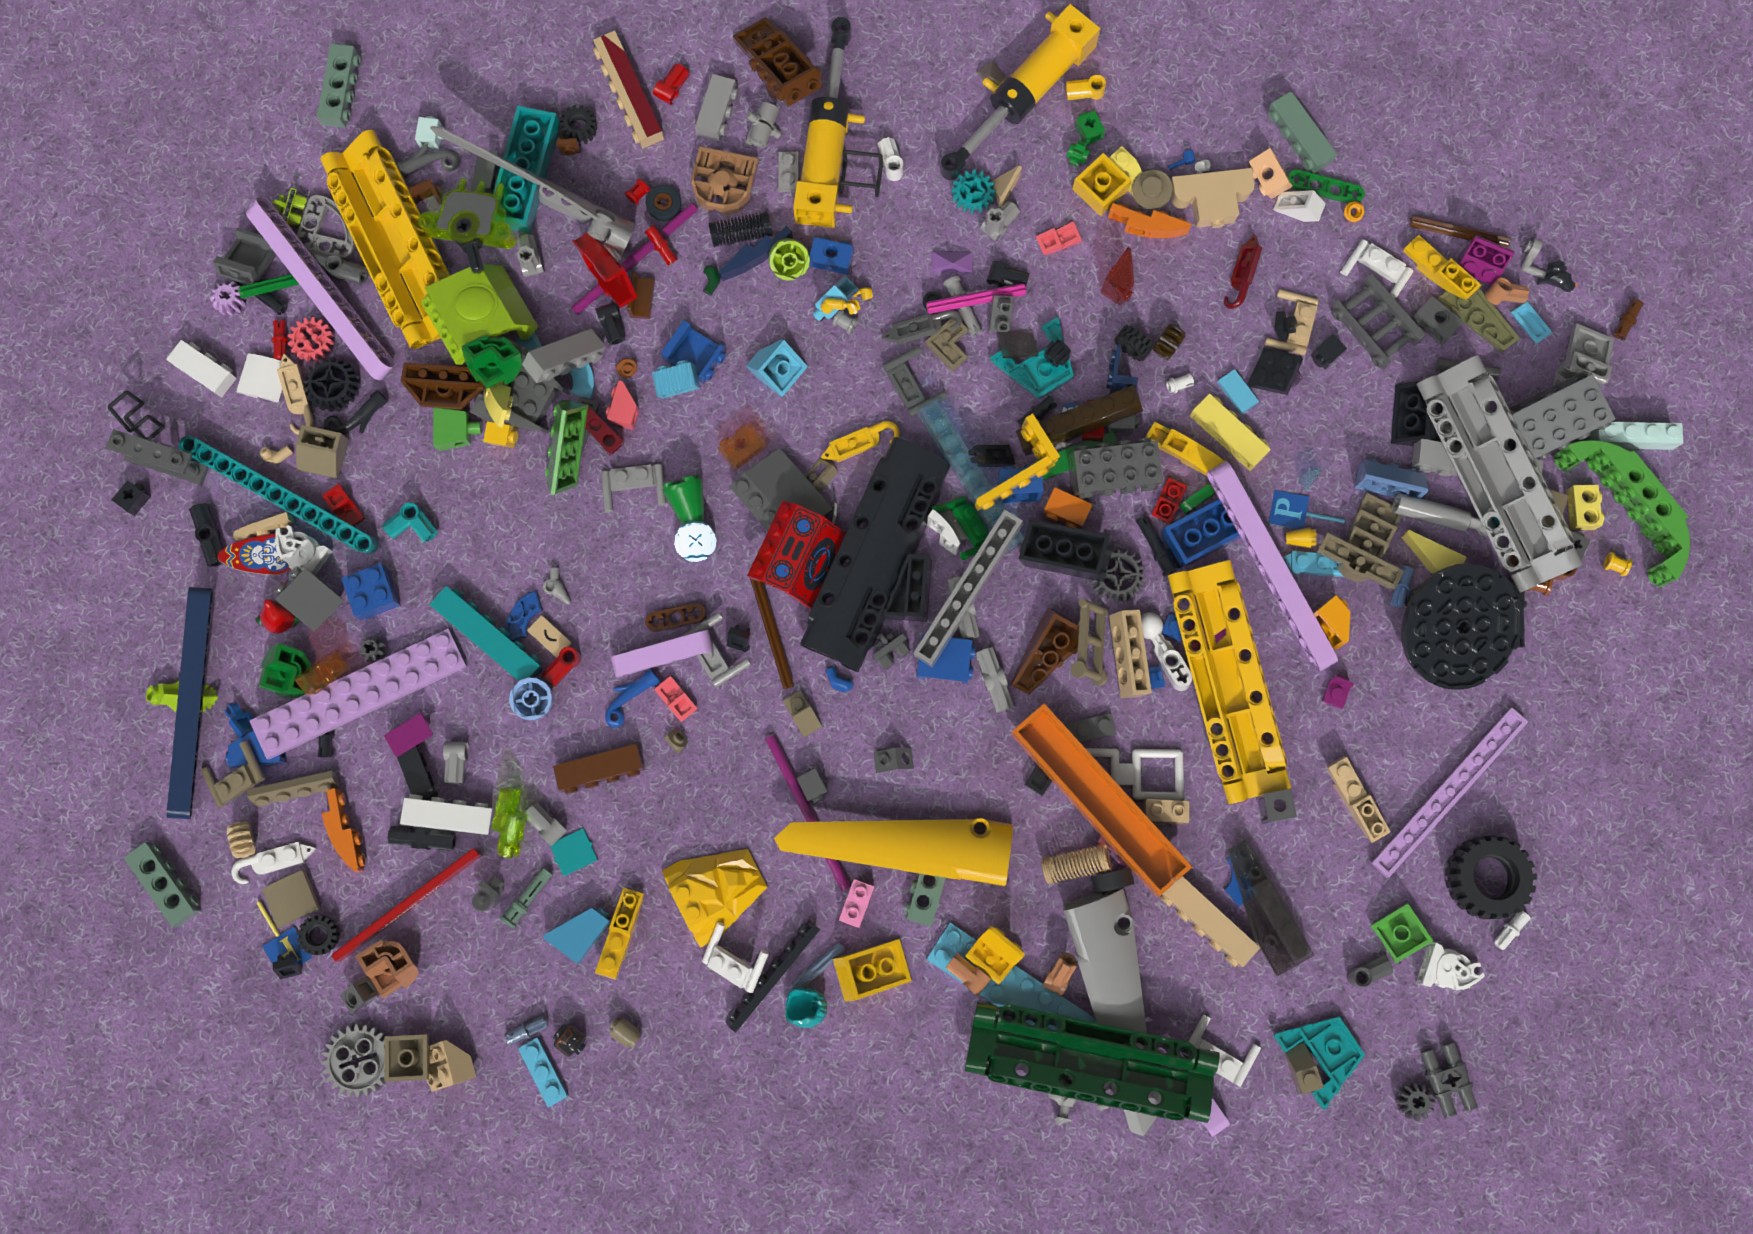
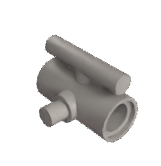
(762, 125)

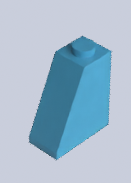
(579, 934)

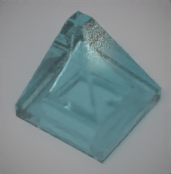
(1309, 478)

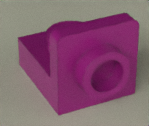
(1337, 691)

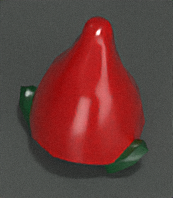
(276, 617)

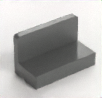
(486, 172)

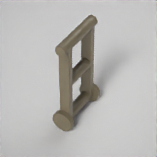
(1079, 668)

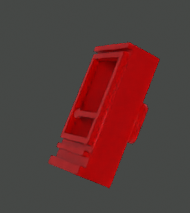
(606, 269)

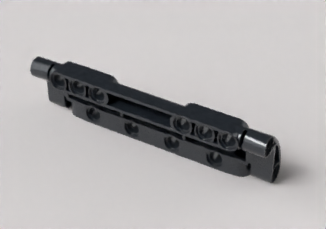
(874, 552)

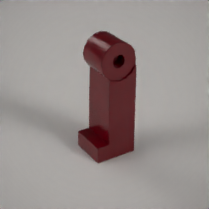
(602, 432)

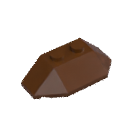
(440, 385)

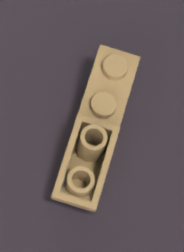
(1357, 800)

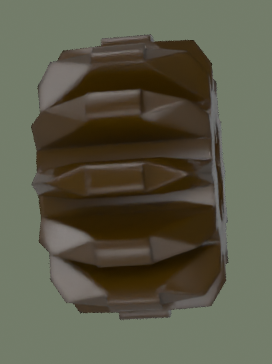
(1169, 341)

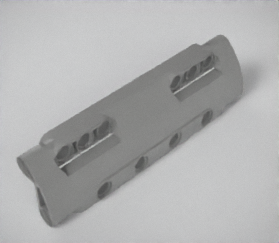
(1498, 475)

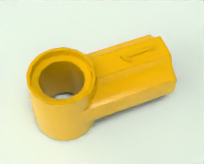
(1083, 88)

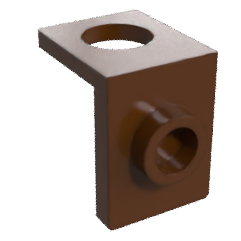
(568, 146)

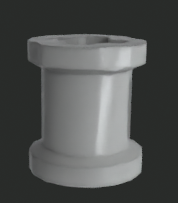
(845, 321)

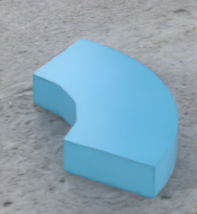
(583, 382)

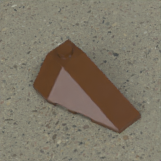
(1050, 646)

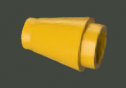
(1303, 537)

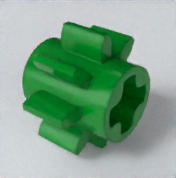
(1078, 153)

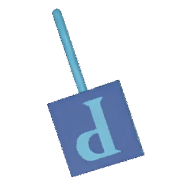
(1291, 510)

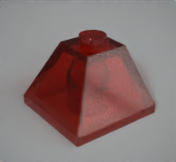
(1120, 280)

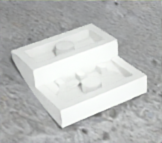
(260, 378)
(947, 536)

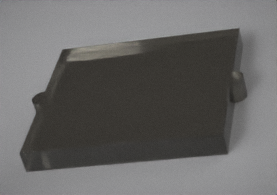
(1017, 344)

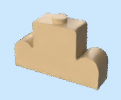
(1213, 195)

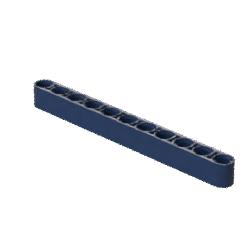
(189, 703)

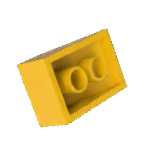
(872, 970)

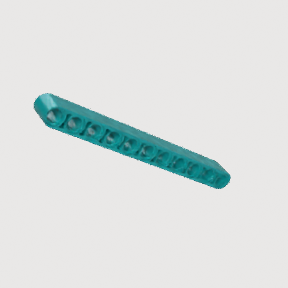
(269, 491)

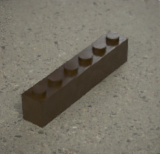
(1087, 417)

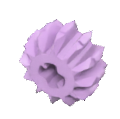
(220, 297)

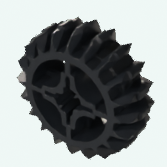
(332, 399)

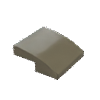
(291, 898)

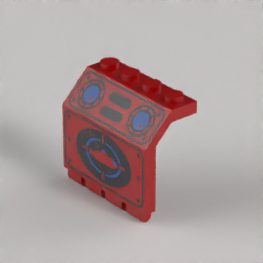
(797, 553)

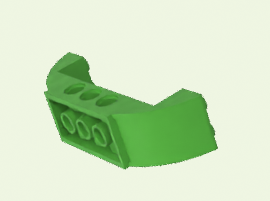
(1642, 497)

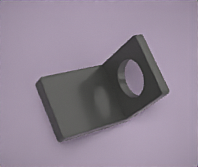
(891, 759)

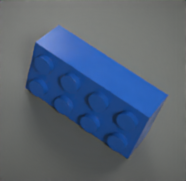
(1200, 534)

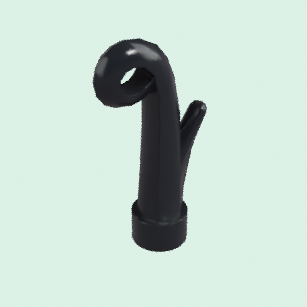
(361, 417)

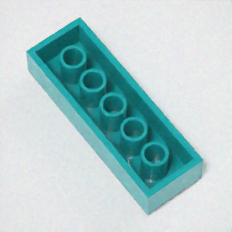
(530, 147)

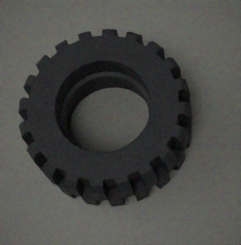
(1518, 872)

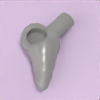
(555, 587)

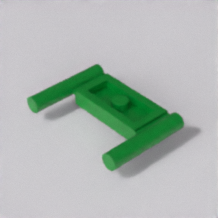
(969, 521)

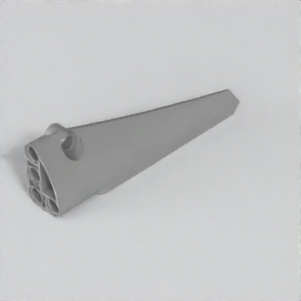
(603, 219)
(1110, 969)

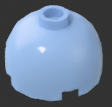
(531, 699)

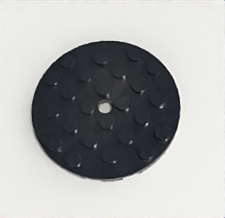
(1445, 601)

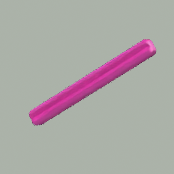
(973, 298)

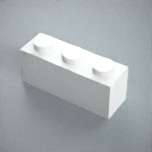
(202, 367)

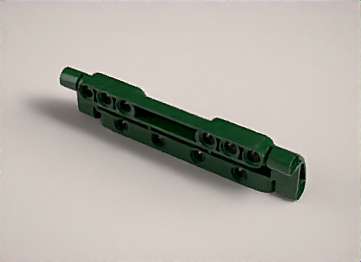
(1092, 1060)

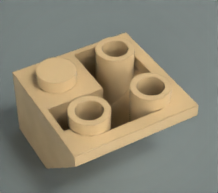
(448, 1065)

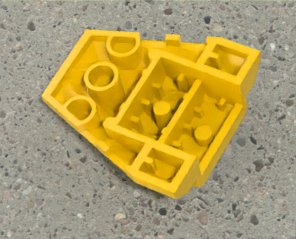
(714, 890)

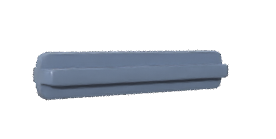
(819, 966)

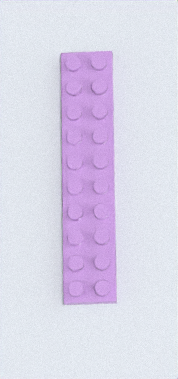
(357, 694)

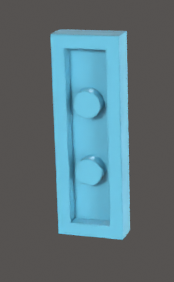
(543, 1072)

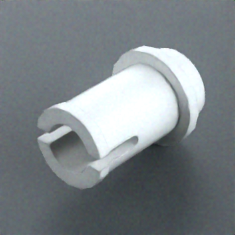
(1179, 383)

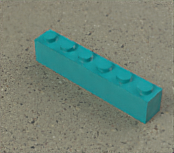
(485, 635)

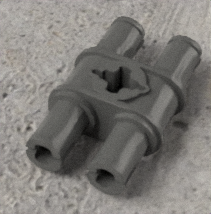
(1438, 1075)

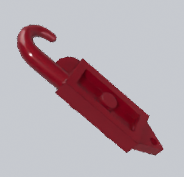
(1244, 270)

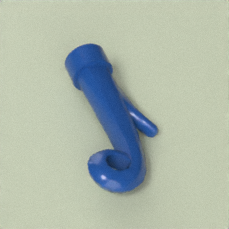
(630, 691)

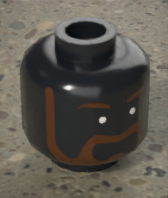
(569, 1040)

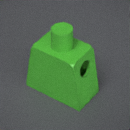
(453, 428)

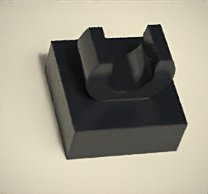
(1284, 325)
(738, 639)
(287, 967)

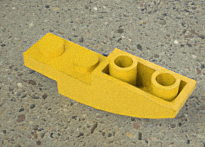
(1440, 270)
(1184, 448)
(620, 933)

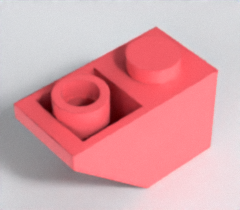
(623, 410)

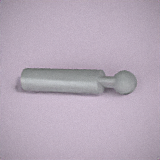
(1437, 513)

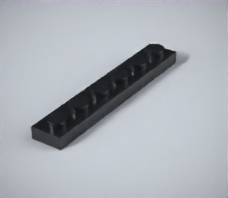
(767, 981)

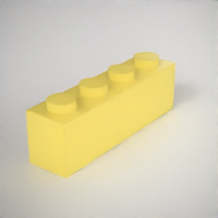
(1230, 432)

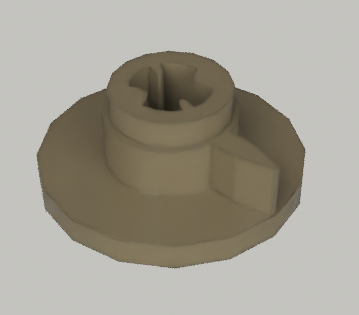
(1152, 189)

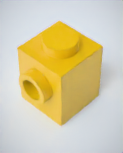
(500, 436)

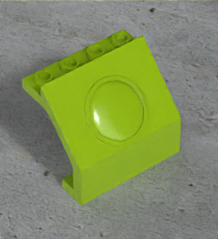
(476, 306)

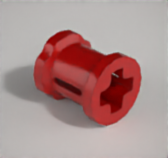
(637, 191)

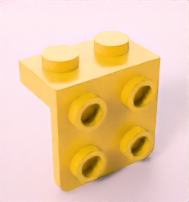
(995, 954)

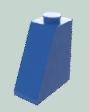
(236, 758)

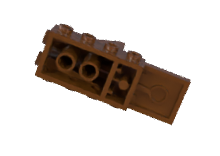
(778, 62)

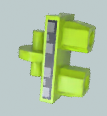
(293, 200)

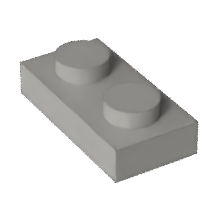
(788, 171)

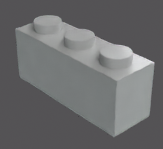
(716, 108)

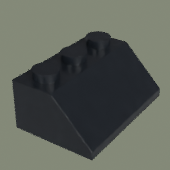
(1411, 416)

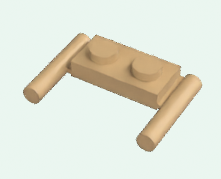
(1305, 314)

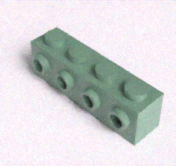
(1301, 133)

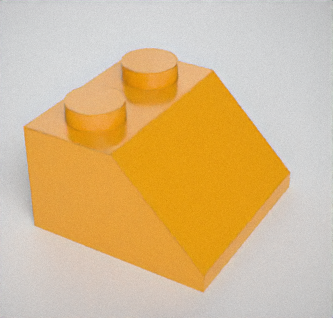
(1335, 621)

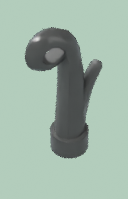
(420, 159)

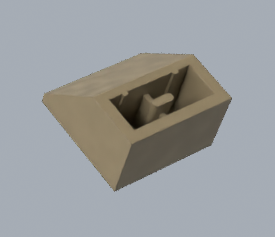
(320, 451)

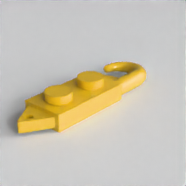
(858, 441)

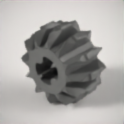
(1409, 1107)

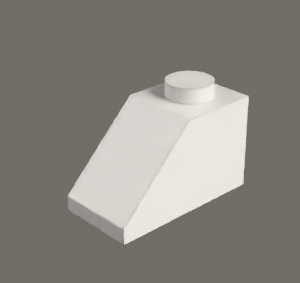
(1300, 205)

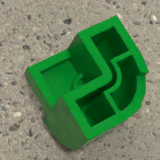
(492, 360)
(280, 669)

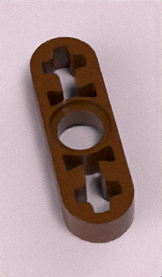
(661, 625)

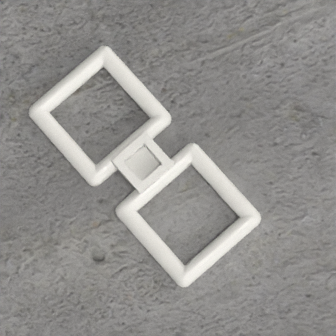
(1131, 773)

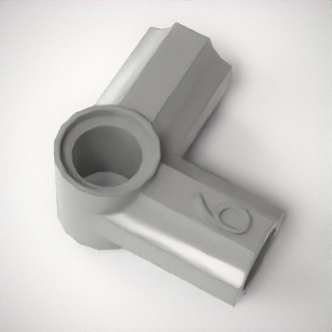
(999, 219)
(528, 256)

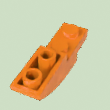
(1157, 226)
(344, 840)

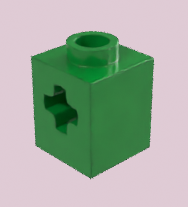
(1083, 126)

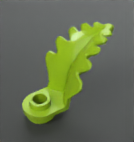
(168, 694)

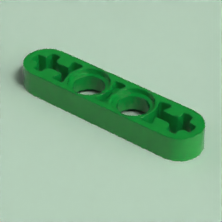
(1326, 183)

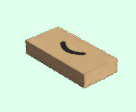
(549, 636)

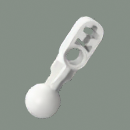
(1152, 629)

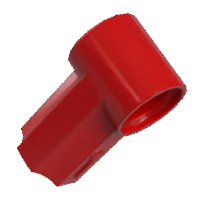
(670, 86)
(560, 667)

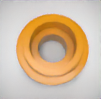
(1359, 211)

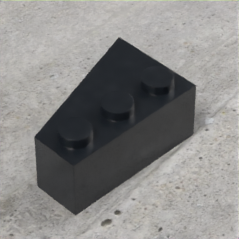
(911, 593)

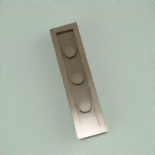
(292, 788)

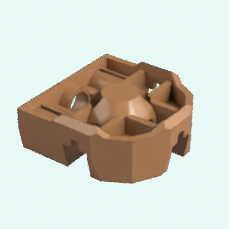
(708, 167)

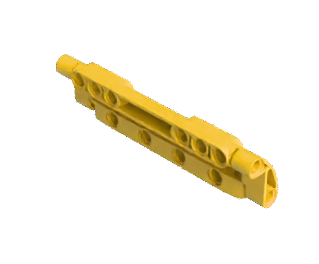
(391, 239)
(1227, 682)

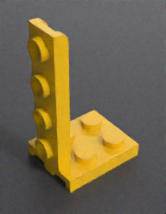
(1042, 449)

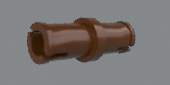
(1628, 319)

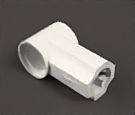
(891, 158)

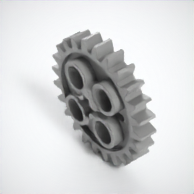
(352, 1041)

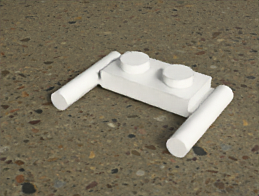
(1381, 263)
(730, 966)
(1228, 1066)

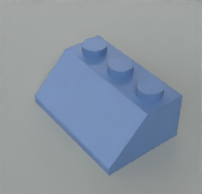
(1390, 479)

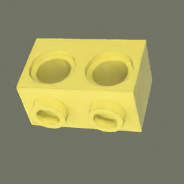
(1578, 507)

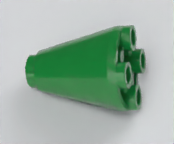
(686, 498)

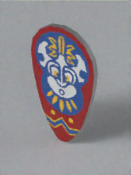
(254, 556)

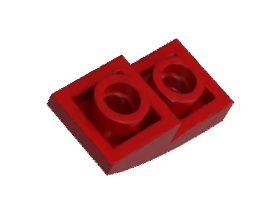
(1169, 500)

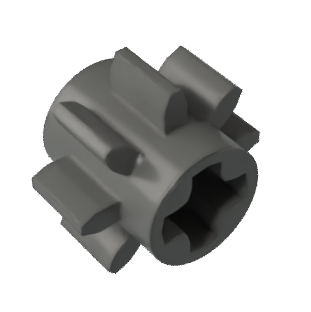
(372, 643)

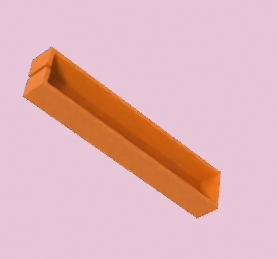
(1101, 800)

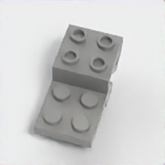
(1586, 352)

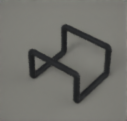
(843, 182)
(139, 423)

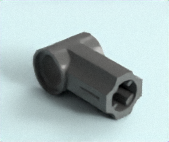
(1371, 971)

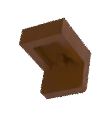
(425, 190)

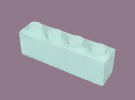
(1641, 435)

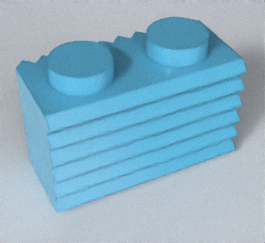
(676, 379)

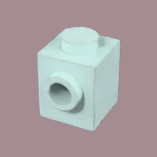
(425, 135)

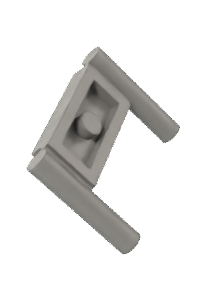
(632, 478)
(714, 661)

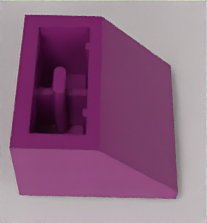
(1485, 259)

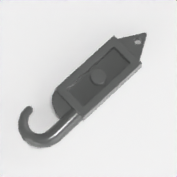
(920, 327)

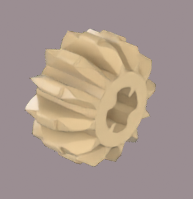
(241, 839)

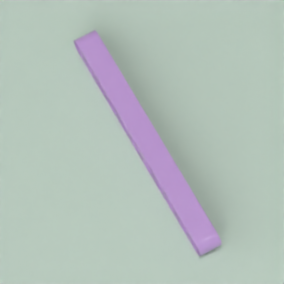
(320, 288)
(1272, 566)

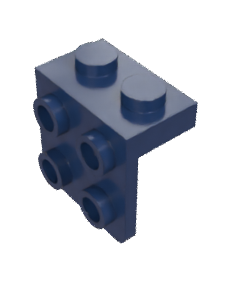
(1114, 381)

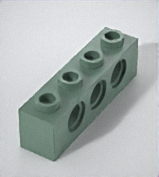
(338, 57)
(139, 861)
(927, 914)

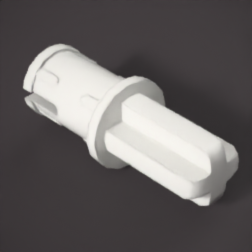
(1511, 930)

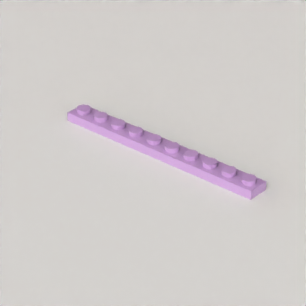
(1449, 792)

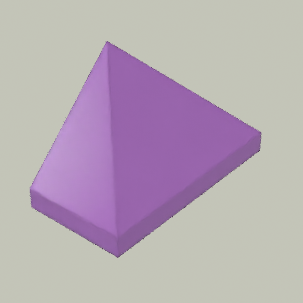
(952, 261)

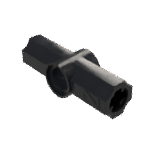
(204, 523)
(421, 838)

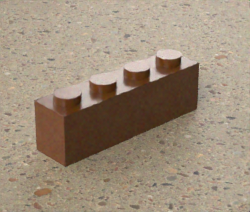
(598, 768)

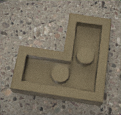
(944, 345)

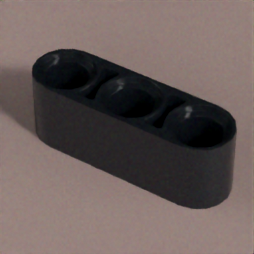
(416, 775)

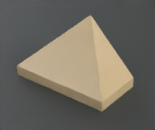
(1005, 183)

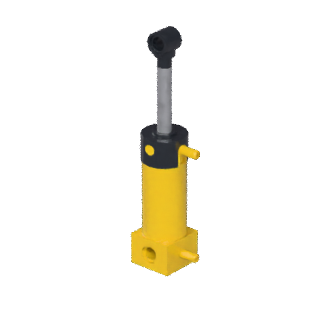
(1069, 43)
(827, 125)

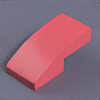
(1058, 239)
(675, 698)

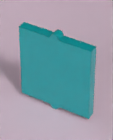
(573, 852)

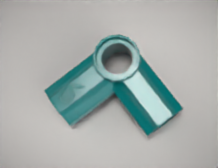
(401, 522)

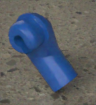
(838, 683)

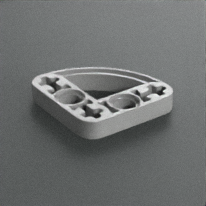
(316, 239)

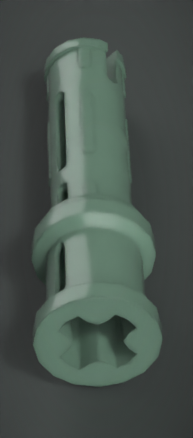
(520, 905)

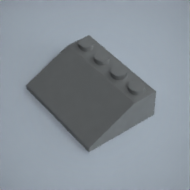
(776, 481)

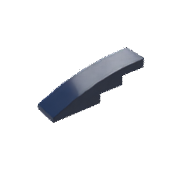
(749, 258)

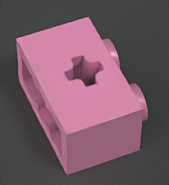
(856, 903)

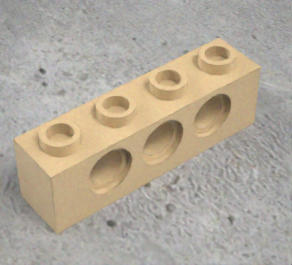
(1130, 654)

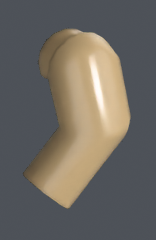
(275, 456)

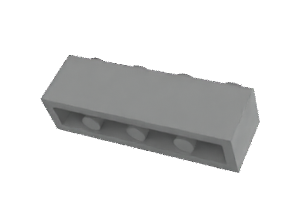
(564, 356)

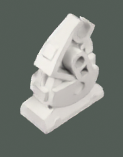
(301, 552)
(1445, 970)

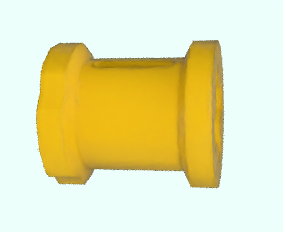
(1617, 564)

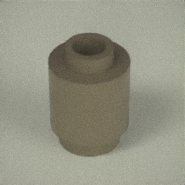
(624, 1032)

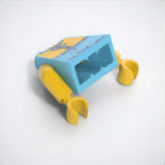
(839, 298)

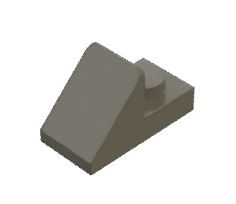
(802, 713)

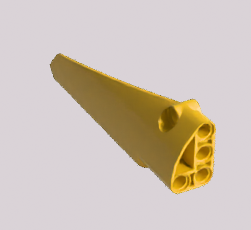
(914, 846)

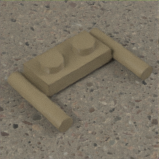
(236, 782)

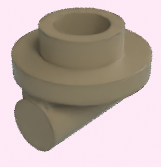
(677, 740)

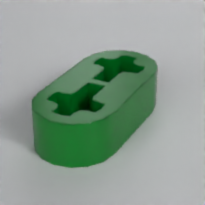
(1198, 498)

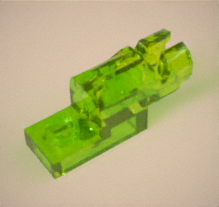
(509, 822)

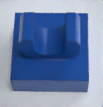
(1156, 677)

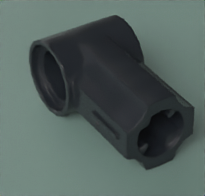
(1003, 275)
(609, 319)

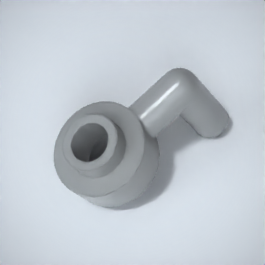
(1532, 249)

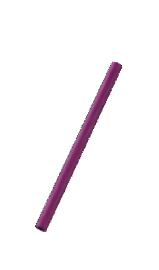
(638, 255)
(804, 805)

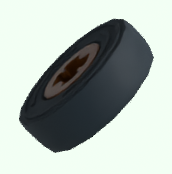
(658, 211)

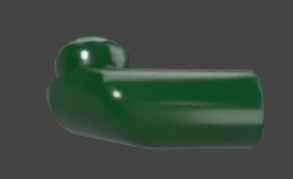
(713, 279)

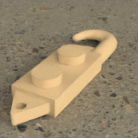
(292, 387)

